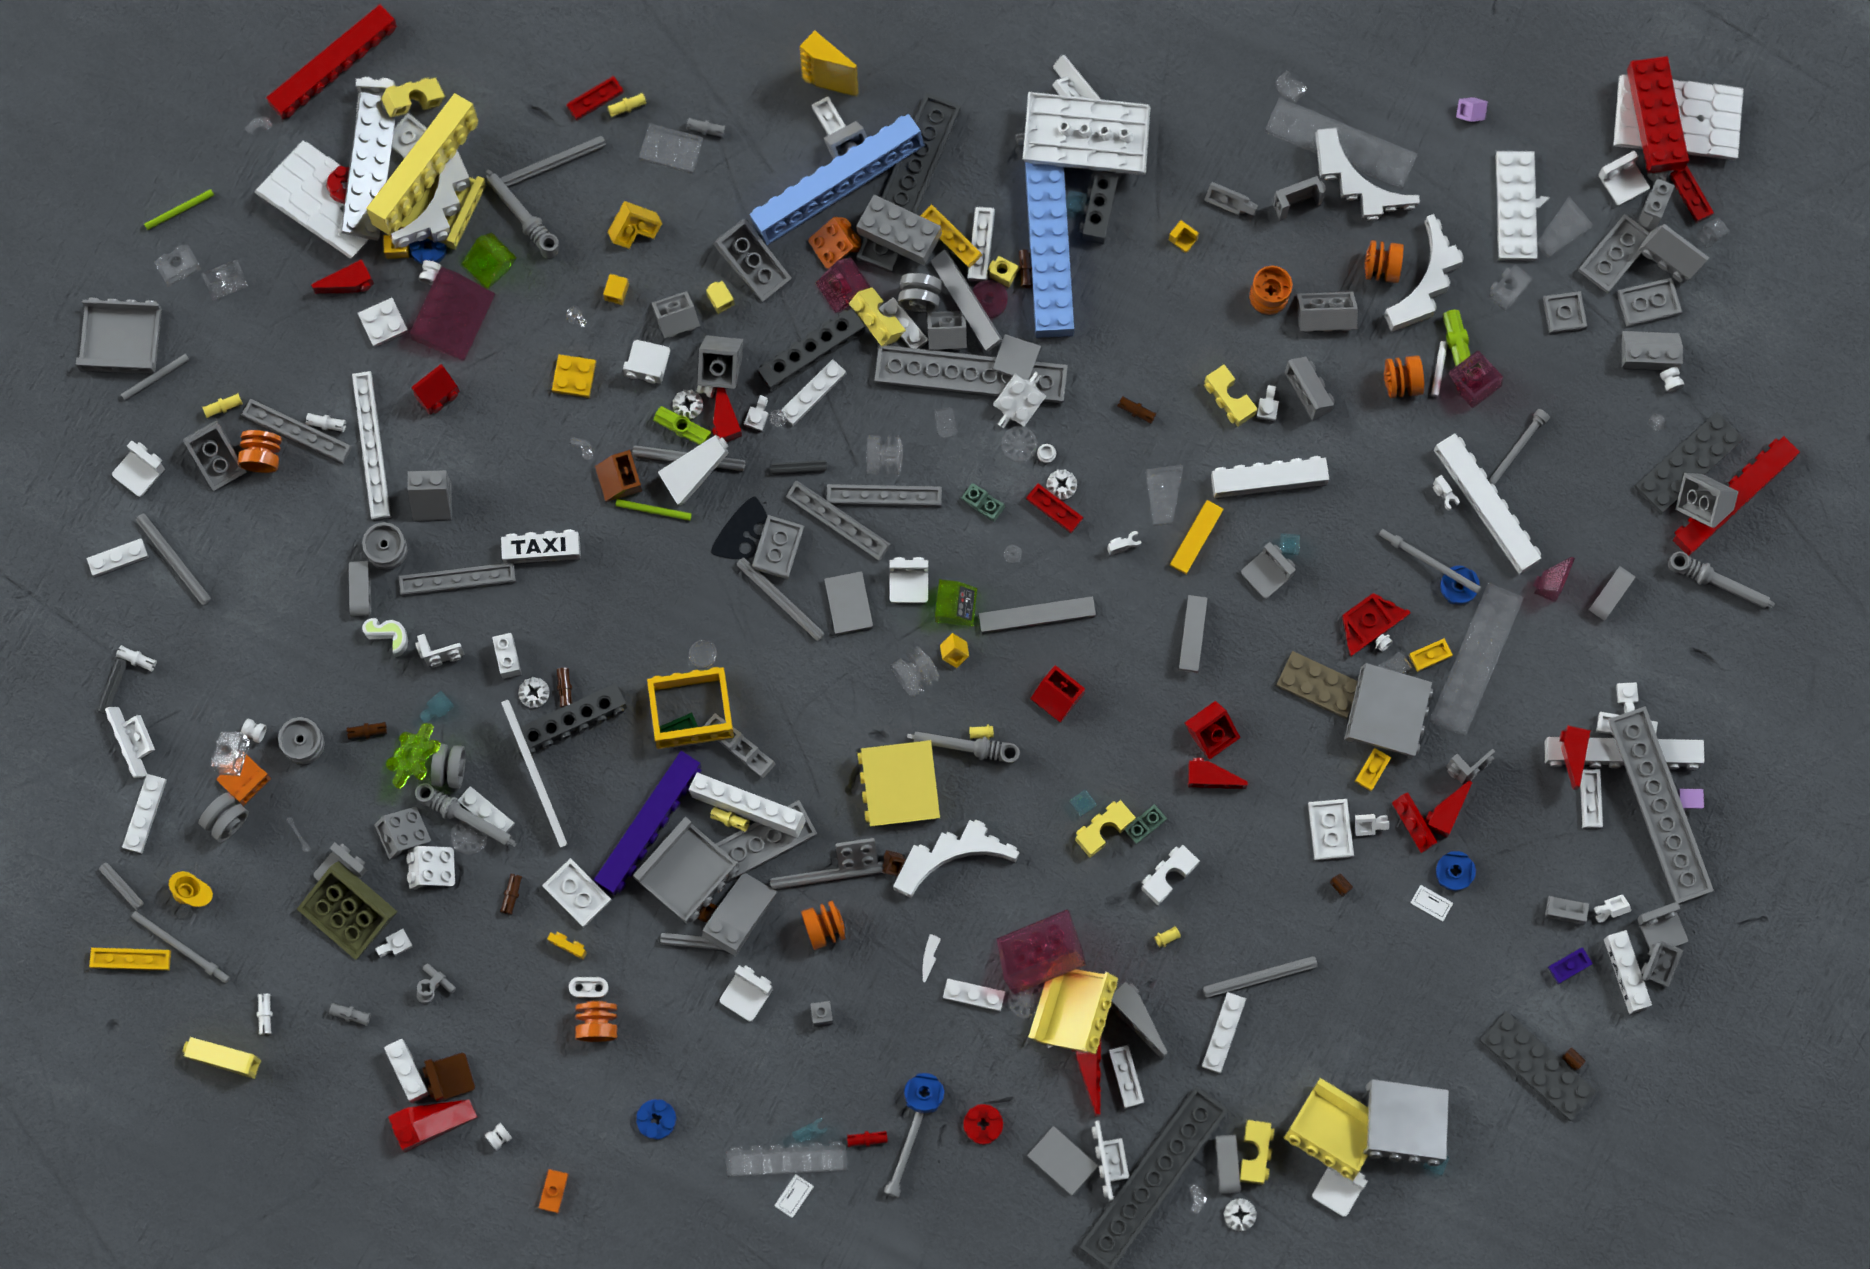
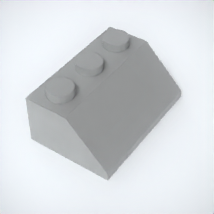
(1673, 253)
(1327, 311)
(1651, 350)
(1309, 387)
(1705, 499)

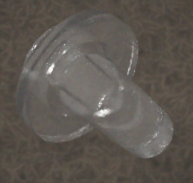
(574, 316)

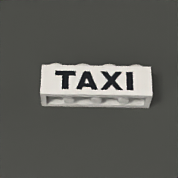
(541, 547)
(1627, 972)

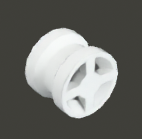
(708, 390)

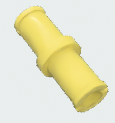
(626, 105)
(222, 405)
(729, 819)

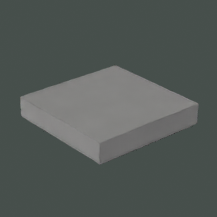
(1565, 312)
(1016, 357)

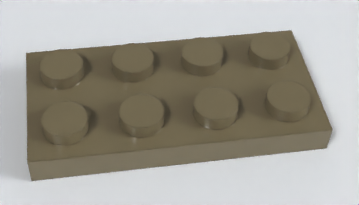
(1318, 684)

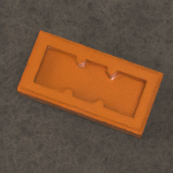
(553, 1191)

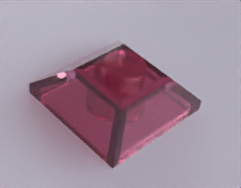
(1553, 580)

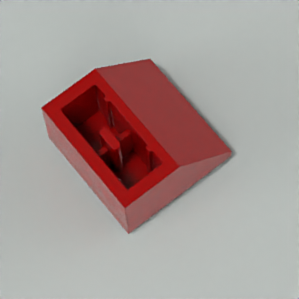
(1058, 693)

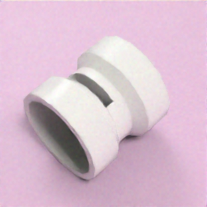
(430, 271)
(1672, 379)
(253, 730)
(494, 1139)

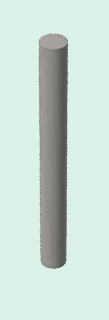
(154, 377)

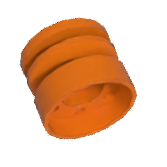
(1384, 261)
(1272, 280)
(1407, 376)
(259, 451)
(823, 925)
(596, 1018)

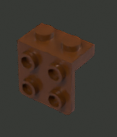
(449, 1077)

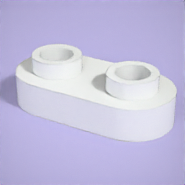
(589, 985)

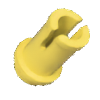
(979, 732)
(1167, 937)

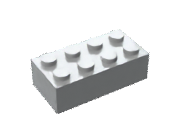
(899, 230)

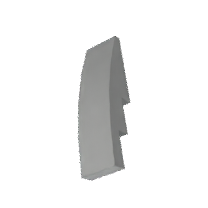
(1193, 634)
(744, 750)

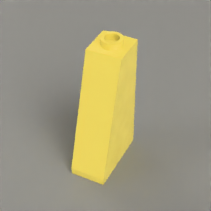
(222, 1057)

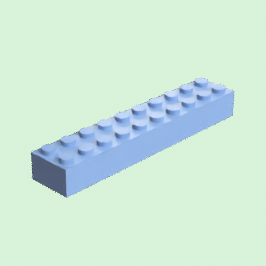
(837, 179)
(1049, 250)

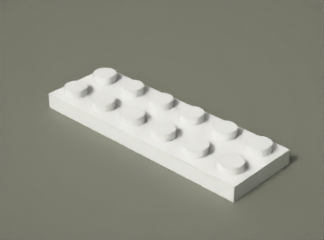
(1516, 206)

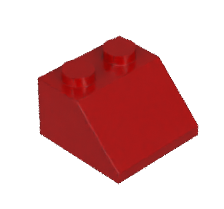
(435, 390)
(1212, 729)

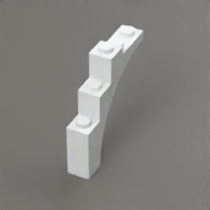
(1372, 199)
(445, 203)
(1442, 260)
(973, 842)

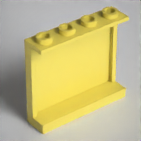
(468, 201)
(899, 783)
(1074, 1010)
(1332, 1129)

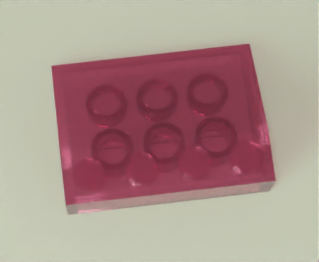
(452, 314)
(1040, 952)

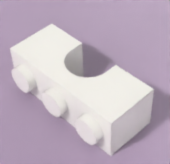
(1181, 861)
(406, 1070)

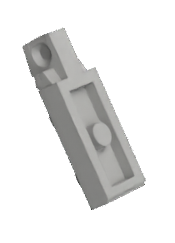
(1230, 200)

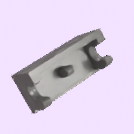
(1566, 910)

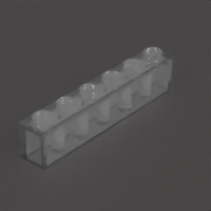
(786, 1160)

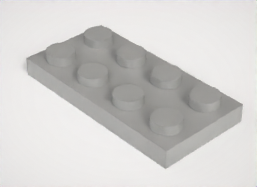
(1614, 254)

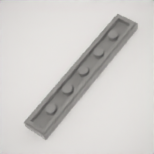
(966, 300)
(296, 431)
(884, 495)
(838, 520)
(457, 579)
(1037, 614)

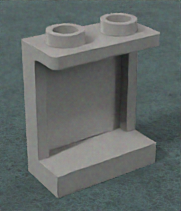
(1297, 193)
(1655, 205)

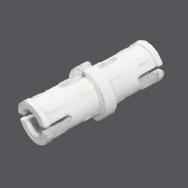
(326, 422)
(136, 658)
(264, 1014)

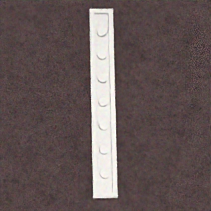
(371, 445)
(534, 773)

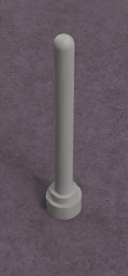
(1539, 419)
(893, 1187)

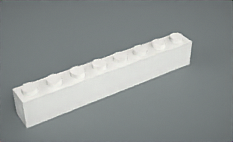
(1487, 503)
(1605, 752)

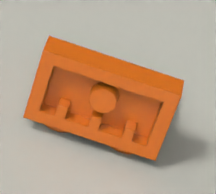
(247, 784)

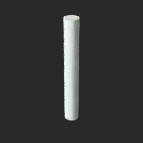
(1439, 369)

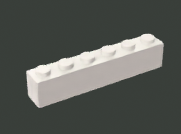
(1269, 477)
(747, 805)

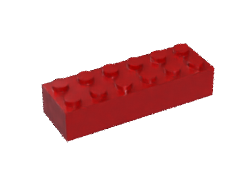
(1657, 115)

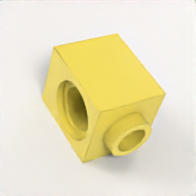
(1006, 278)
(720, 296)

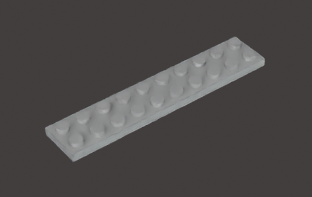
(959, 372)
(1660, 805)

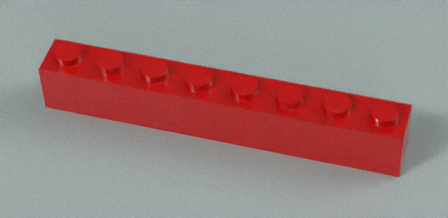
(331, 62)
(1748, 485)

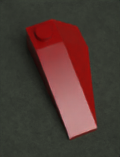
(1091, 1073)
(423, 1123)

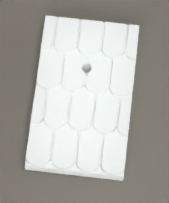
(1707, 115)
(1086, 133)
(301, 193)

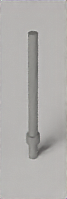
(1398, 542)
(210, 968)

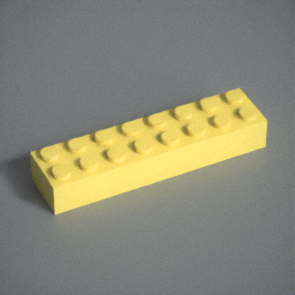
(422, 164)

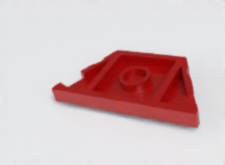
(1369, 621)

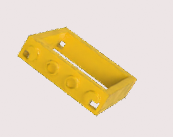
(697, 734)

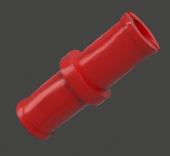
(867, 1138)

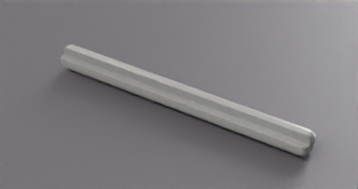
(553, 161)
(670, 455)
(173, 559)
(780, 599)
(825, 875)
(1260, 976)

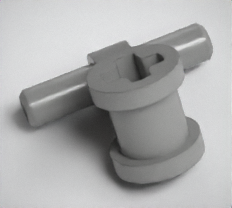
(431, 985)

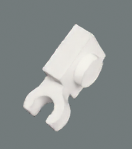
(1268, 407)
(757, 416)
(1442, 488)
(1119, 545)
(1627, 695)
(1368, 824)
(1615, 907)
(397, 943)

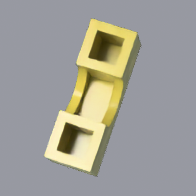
(425, 91)
(884, 329)
(1238, 409)
(1116, 816)
(1255, 1170)

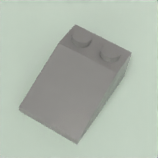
(214, 455)

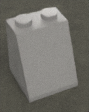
(719, 361)
(430, 495)

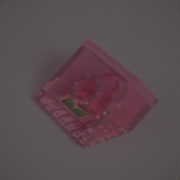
(841, 283)
(1476, 378)

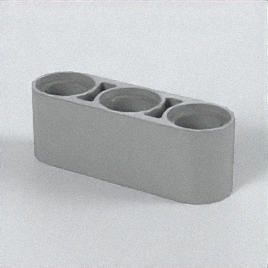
(359, 588)
(1612, 593)
(1227, 1164)

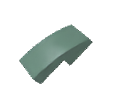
(983, 502)
(1145, 824)

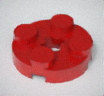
(334, 184)
(974, 1131)

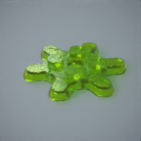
(412, 763)

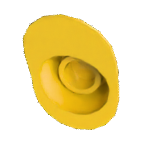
(189, 889)

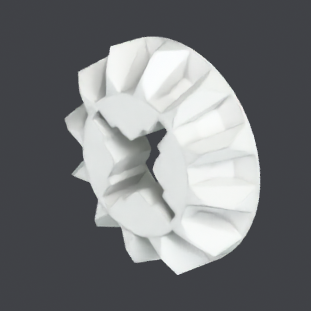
(695, 408)
(1062, 493)
(531, 700)
(1233, 1221)

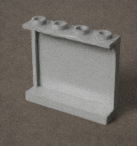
(119, 336)
(1389, 710)
(686, 871)
(1407, 1122)

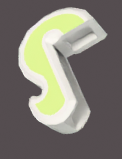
(387, 630)

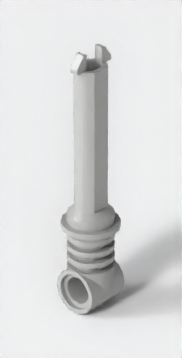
(531, 225)
(1705, 574)
(981, 747)
(450, 808)

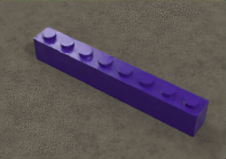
(647, 823)

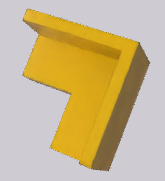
(633, 221)

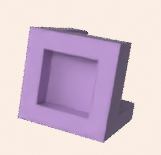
(1471, 109)
(1691, 798)

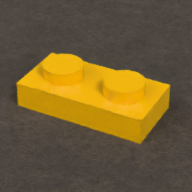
(1430, 655)
(1372, 769)
(560, 941)

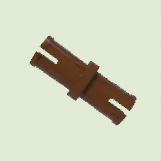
(1025, 269)
(1136, 410)
(564, 687)
(367, 730)
(511, 894)

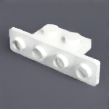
(1071, 81)
(132, 739)
(1113, 1160)

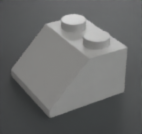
(845, 138)
(675, 314)
(946, 330)

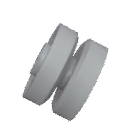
(919, 292)
(389, 556)
(293, 732)
(448, 766)
(223, 817)

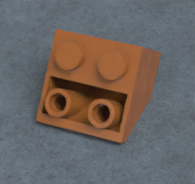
(618, 476)

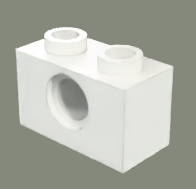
(506, 655)

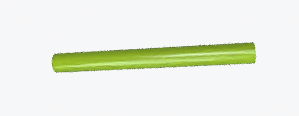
(179, 209)
(653, 509)

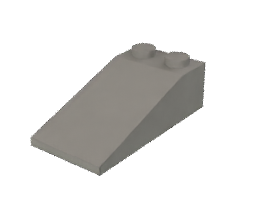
(752, 259)
(738, 914)
(1133, 1012)

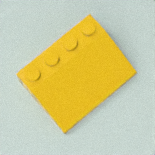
(827, 66)

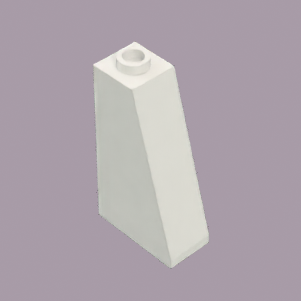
(692, 469)

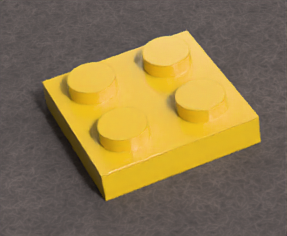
(574, 376)

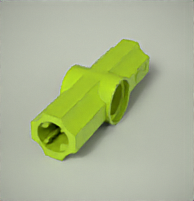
(1456, 336)
(671, 421)

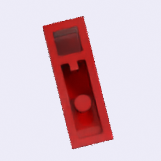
(347, 280)
(724, 418)
(1574, 751)
(1208, 775)
(1446, 813)

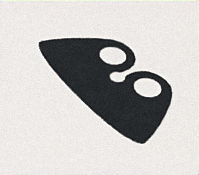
(732, 536)

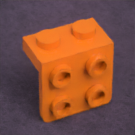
(834, 241)

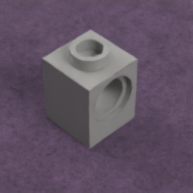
(821, 1013)

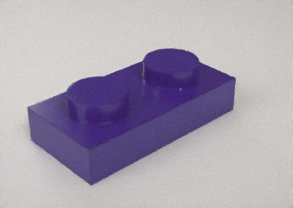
(1570, 965)

